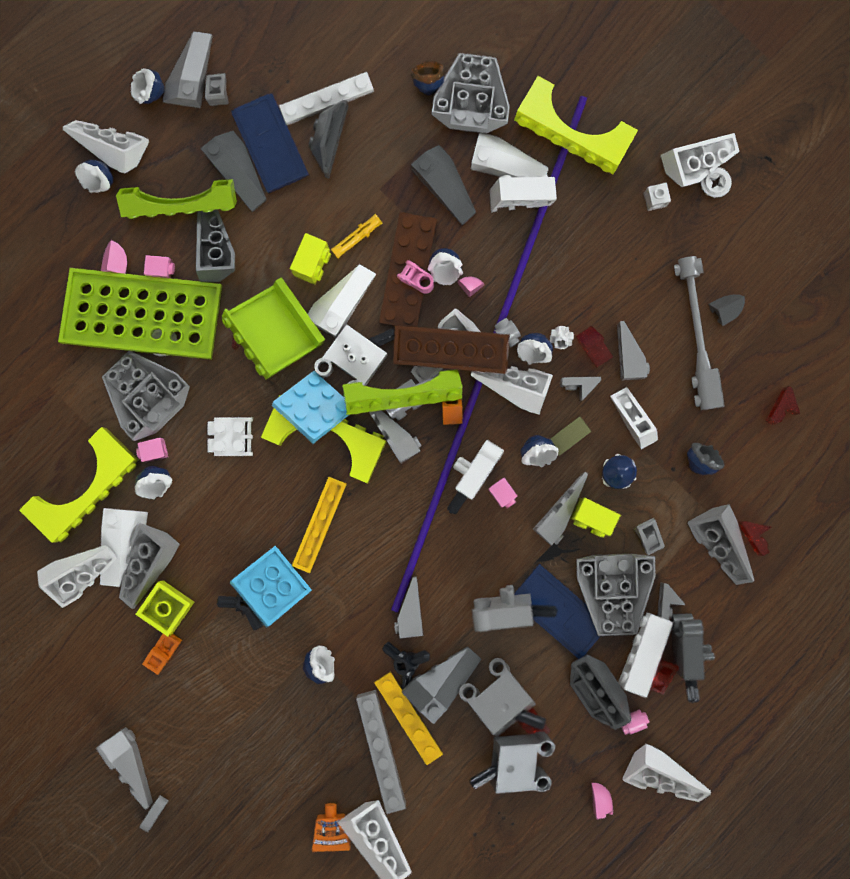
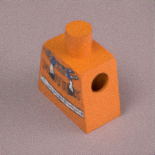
(328, 833)

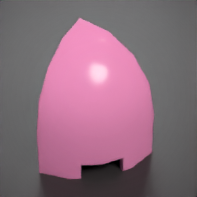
(114, 259)
(470, 285)
(601, 801)

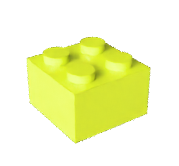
(310, 259)
(595, 517)
(165, 608)

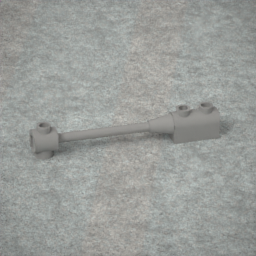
(503, 327)
(706, 379)

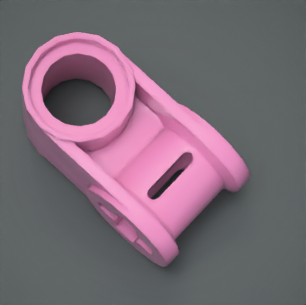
(413, 275)

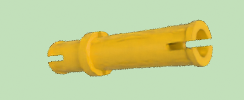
(356, 236)

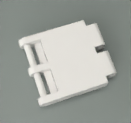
(230, 436)

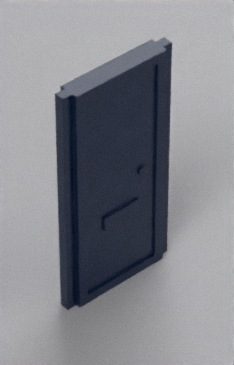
(269, 143)
(573, 622)

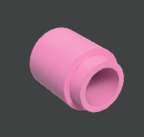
(638, 722)

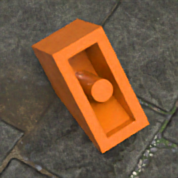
(452, 412)

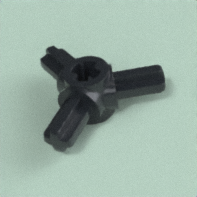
(235, 602)
(405, 662)

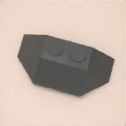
(327, 136)
(600, 692)

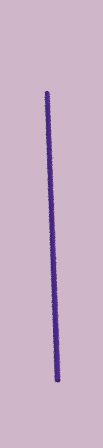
(477, 385)

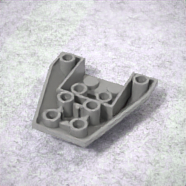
(472, 95)
(144, 394)
(616, 590)

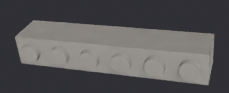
(381, 751)

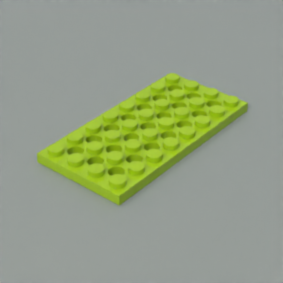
(145, 343)

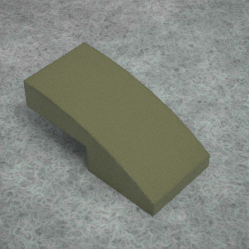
(570, 435)

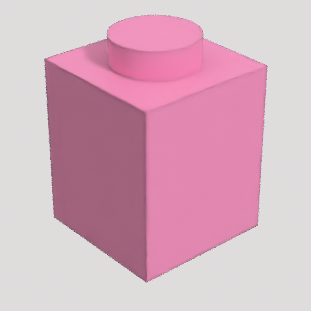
(159, 266)
(152, 450)
(503, 493)

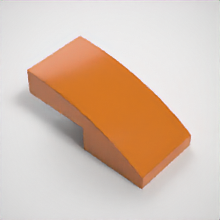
(161, 653)

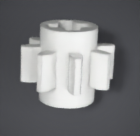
(561, 337)

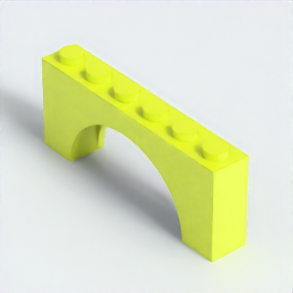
(539, 116)
(364, 447)
(112, 464)

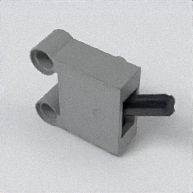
(508, 611)
(502, 702)

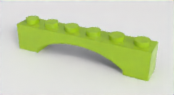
(135, 203)
(362, 399)

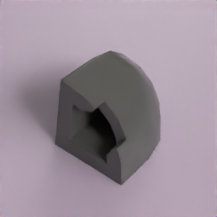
(728, 308)

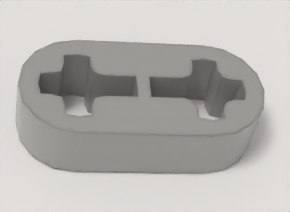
(154, 813)

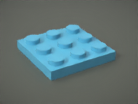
(312, 406)
(270, 586)

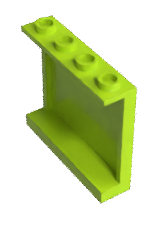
(273, 329)

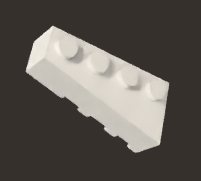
(645, 654)
(376, 840)

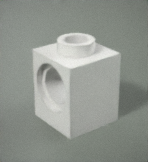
(657, 196)

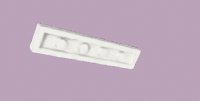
(326, 98)

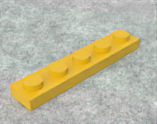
(319, 524)
(408, 718)

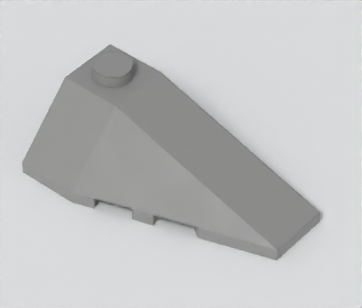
(123, 755)

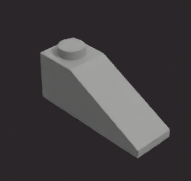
(632, 360)
(409, 618)

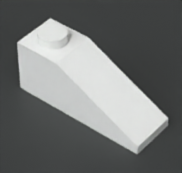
(635, 418)

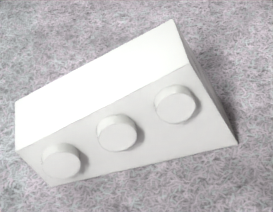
(522, 191)

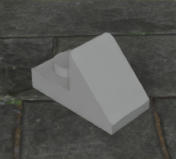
(216, 90)
(585, 384)
(650, 536)
(667, 597)

